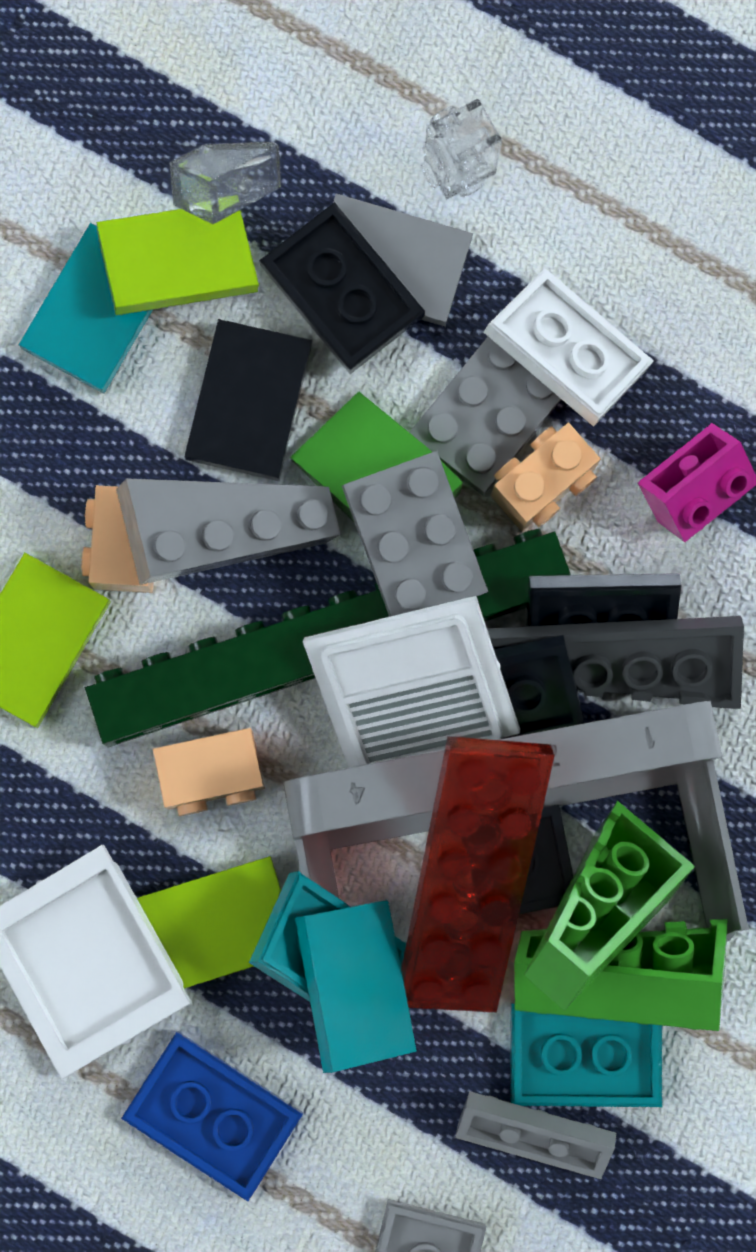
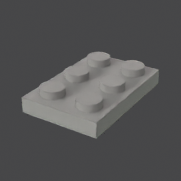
(485, 415)
(414, 536)

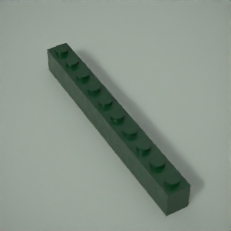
(274, 656)

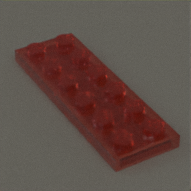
(474, 872)

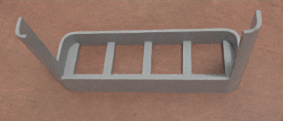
(588, 765)

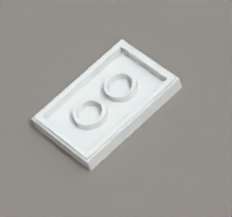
(568, 346)

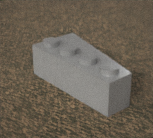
(211, 525)

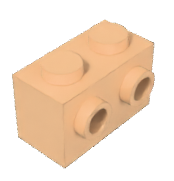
(535, 485)

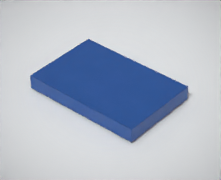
(212, 1116)

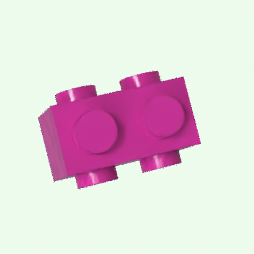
(698, 488)

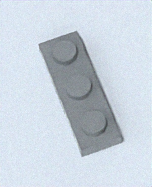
(535, 1135)

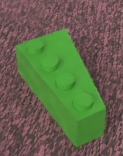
(610, 899)
(656, 979)

